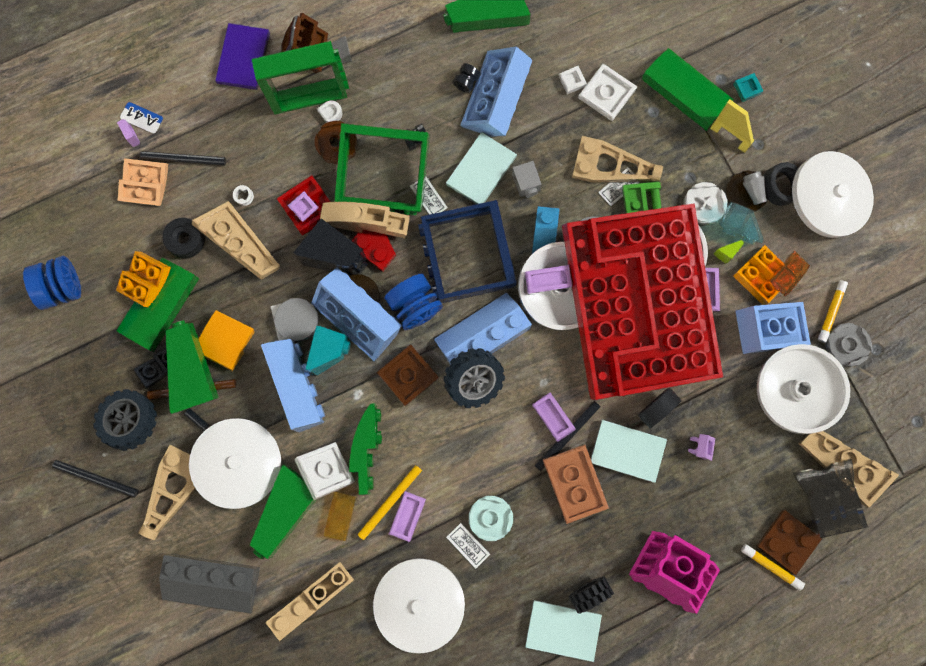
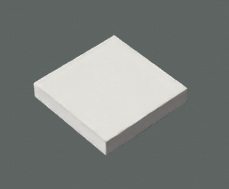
(607, 92)
(324, 470)

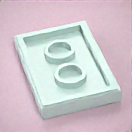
(481, 169)
(628, 451)
(563, 631)

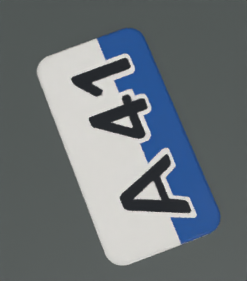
(141, 117)

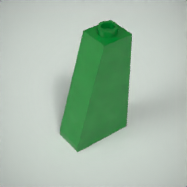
(485, 14)
(188, 371)
(283, 511)

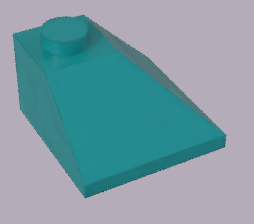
(326, 350)

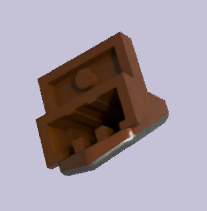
(303, 33)

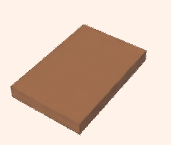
(575, 483)

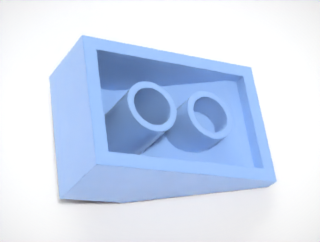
(772, 327)

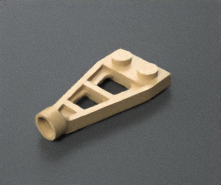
(588, 157)
(174, 461)

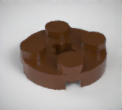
(326, 136)

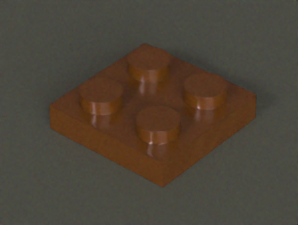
(408, 375)
(789, 542)

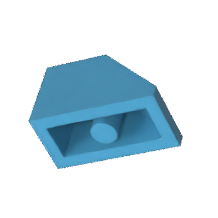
(545, 227)

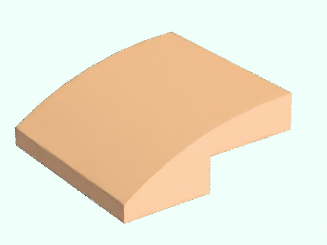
(143, 182)

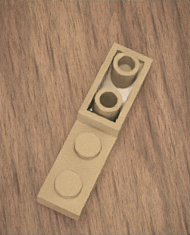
(365, 216)
(309, 601)

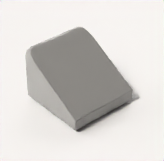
(343, 49)

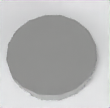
(296, 319)
(849, 344)

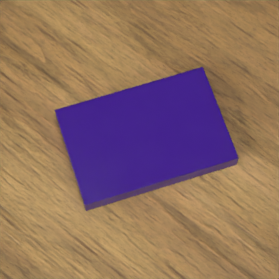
(239, 48)

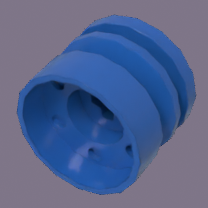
(52, 283)
(412, 299)

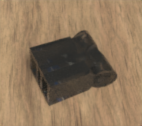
(832, 498)

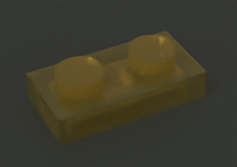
(340, 516)

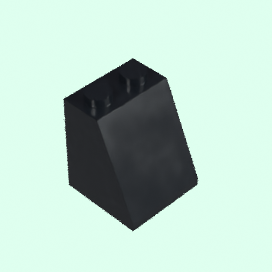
(328, 248)

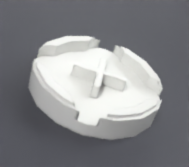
(709, 202)

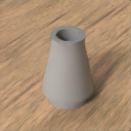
(755, 187)

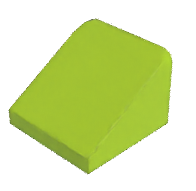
(727, 252)

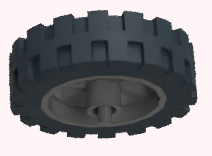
(111, 413)

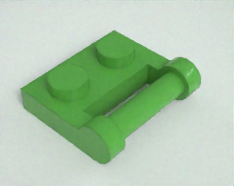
(635, 196)

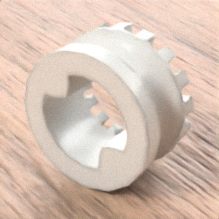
(237, 190)

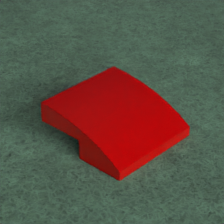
(315, 193)

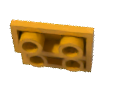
(757, 273)
(143, 279)
(225, 340)

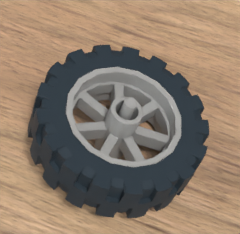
(484, 387)

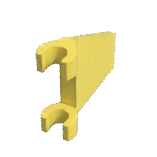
(737, 122)

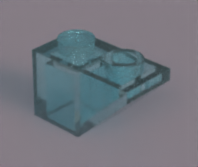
(741, 221)

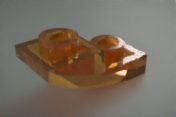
(789, 273)

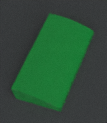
(686, 88)
(149, 324)

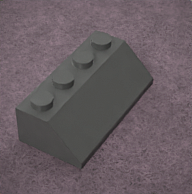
(208, 582)

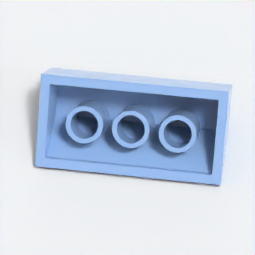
(497, 91)
(355, 313)
(485, 329)
(293, 384)

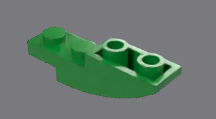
(365, 439)

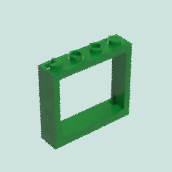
(298, 61)
(347, 130)

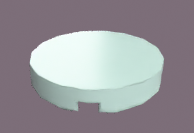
(490, 518)

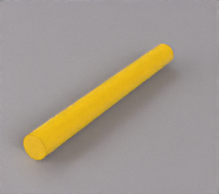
(390, 501)

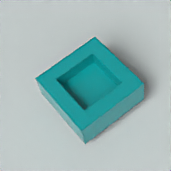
(748, 87)

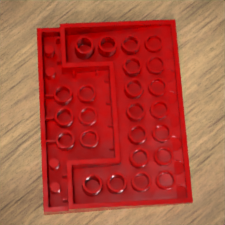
(642, 301)

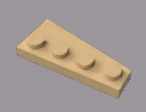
(234, 236)
(869, 476)

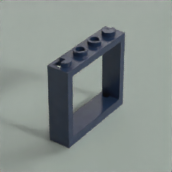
(461, 214)

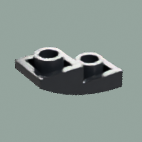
(153, 370)

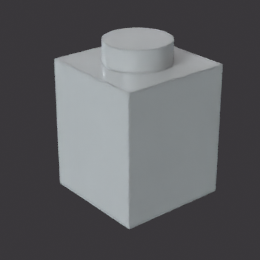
(526, 179)

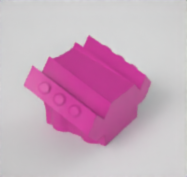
(675, 570)

